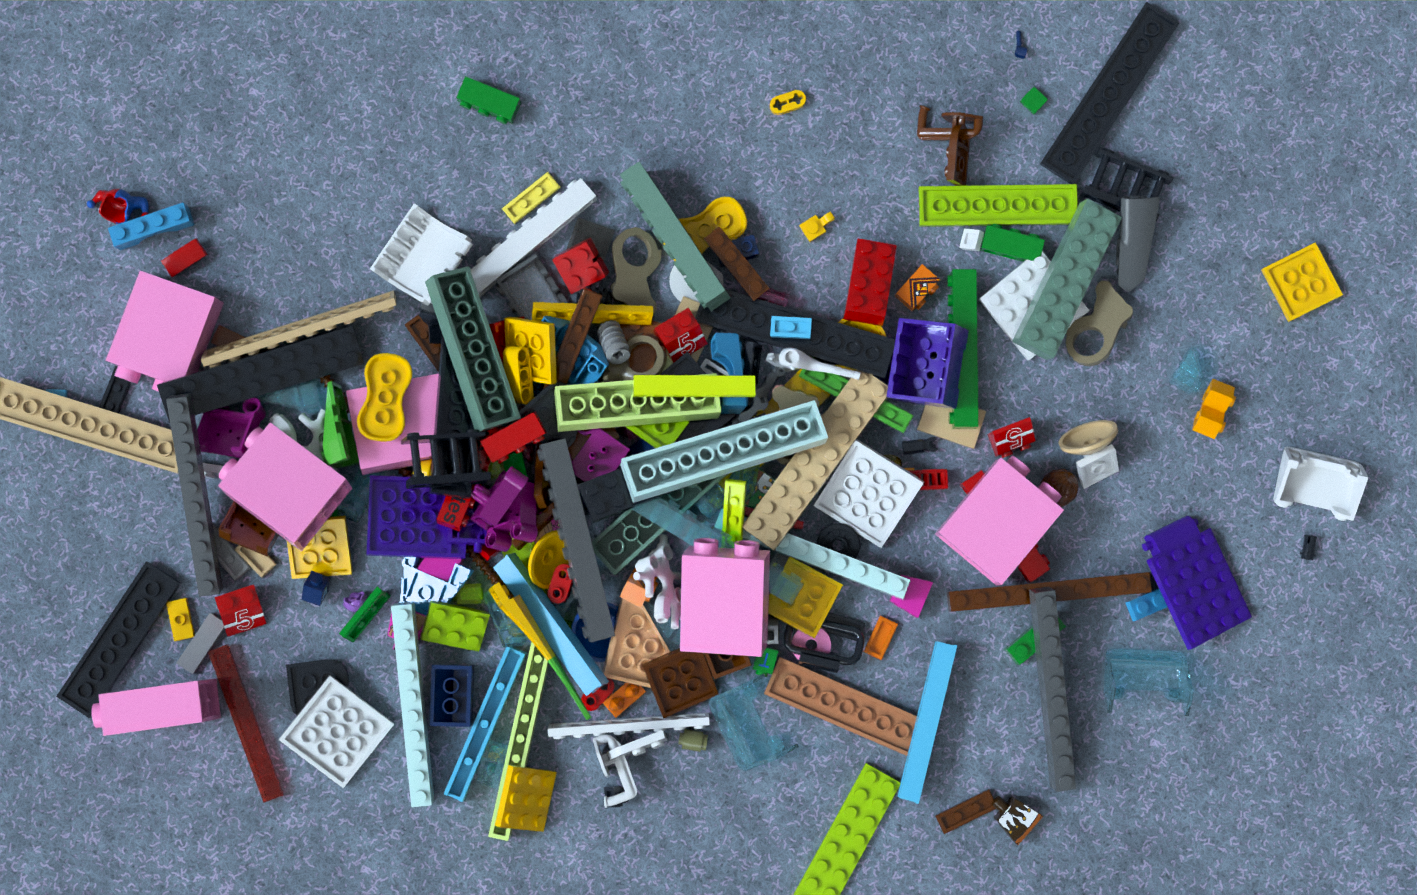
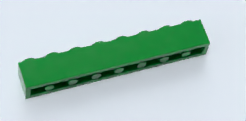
(964, 313)

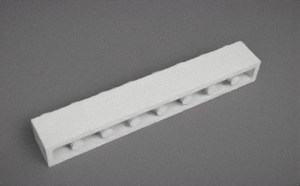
(532, 235)

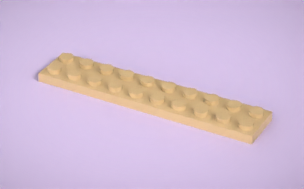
(291, 331)
(87, 425)
(812, 467)

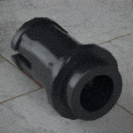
(1308, 550)

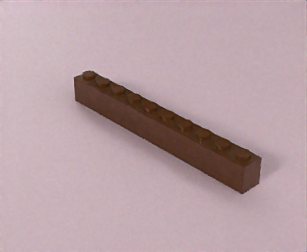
(1064, 591)

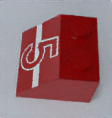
(680, 335)
(1012, 437)
(240, 610)

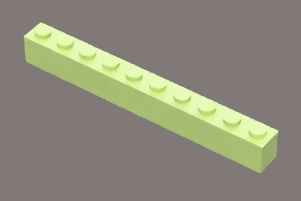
(523, 726)

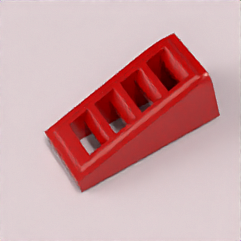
(937, 483)

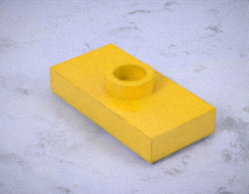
(180, 619)

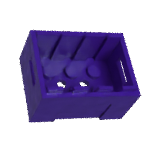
(913, 363)

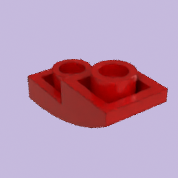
(184, 257)

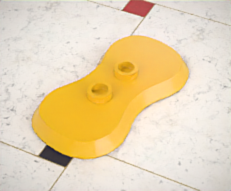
(721, 212)
(382, 412)

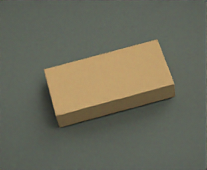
(259, 562)

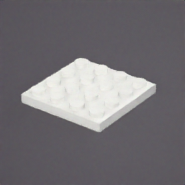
(1013, 295)
(868, 493)
(336, 731)

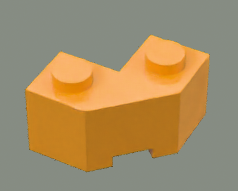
(1216, 400)

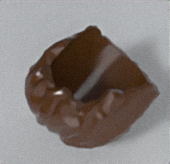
(1064, 483)

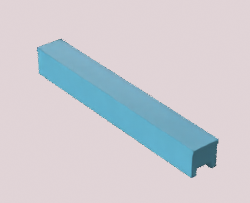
(552, 625)
(927, 722)
(485, 723)

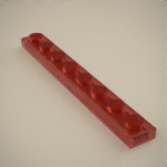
(245, 723)

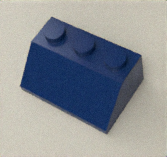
(452, 695)

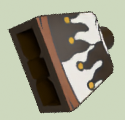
(1015, 818)

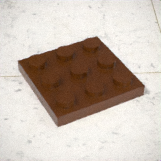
(679, 680)

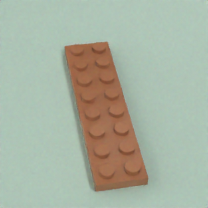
(841, 705)

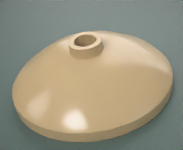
(1089, 437)

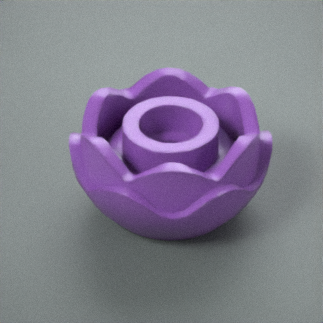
(354, 601)

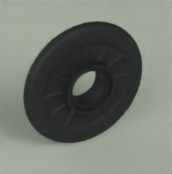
(840, 532)

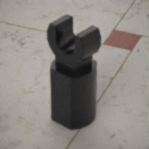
(918, 446)

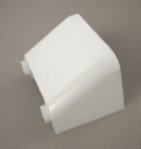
(1320, 482)

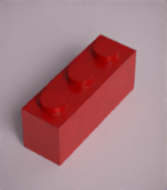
(514, 438)

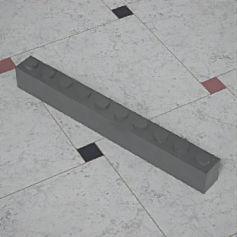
(194, 494)
(576, 540)
(1052, 688)

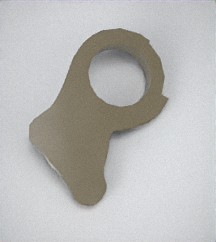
(631, 281)
(1108, 316)
(624, 372)
(789, 398)

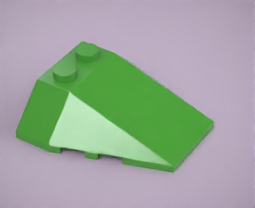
(338, 437)

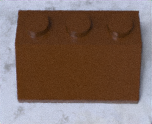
(725, 664)

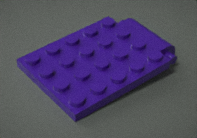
(406, 525)
(1195, 581)

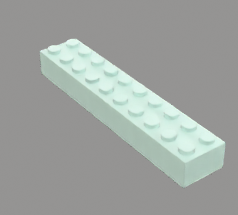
(723, 451)

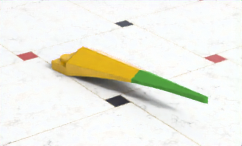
(521, 616)

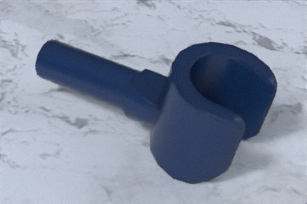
(1020, 52)

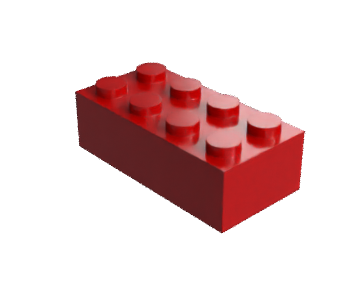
(870, 282)

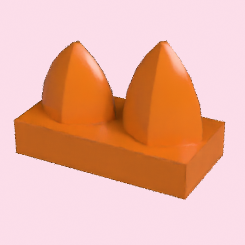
(623, 698)

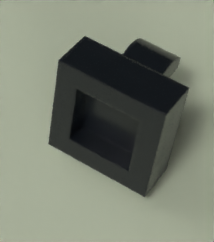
(614, 790)

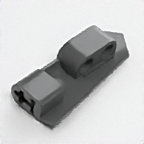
(1135, 239)

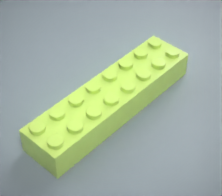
(615, 406)

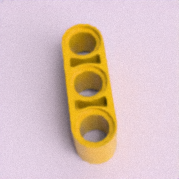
(519, 373)

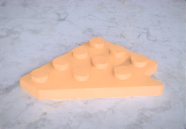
(633, 645)

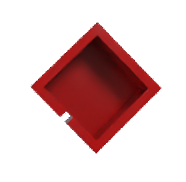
(578, 267)

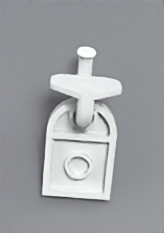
(617, 756)

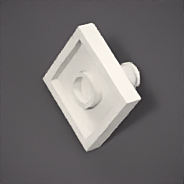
(1097, 466)

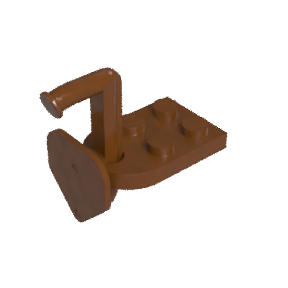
(959, 138)

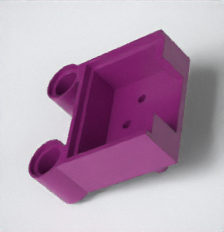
(226, 431)
(602, 461)
(497, 499)
(518, 520)

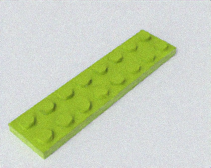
(997, 205)
(849, 833)

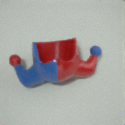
(118, 205)

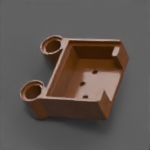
(247, 530)

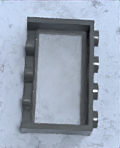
(529, 284)

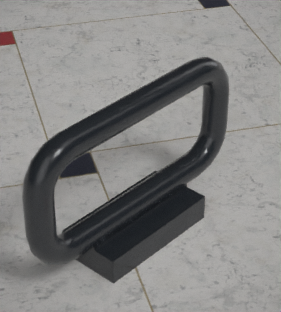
(823, 660)

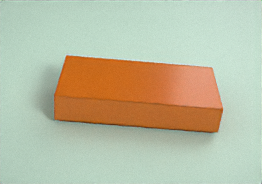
(880, 637)

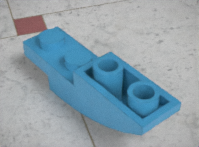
(1146, 604)

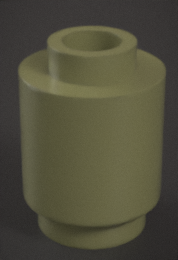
(693, 740)

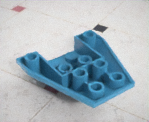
(590, 362)

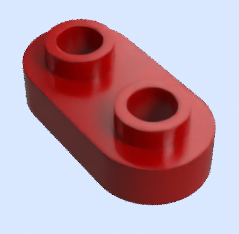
(559, 583)
(599, 696)

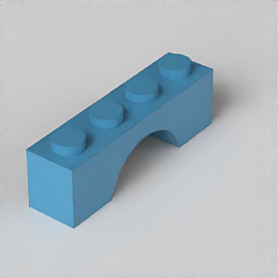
(138, 229)
(727, 351)

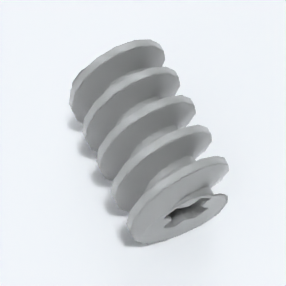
(613, 342)

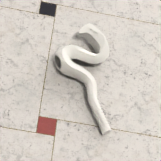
(793, 359)

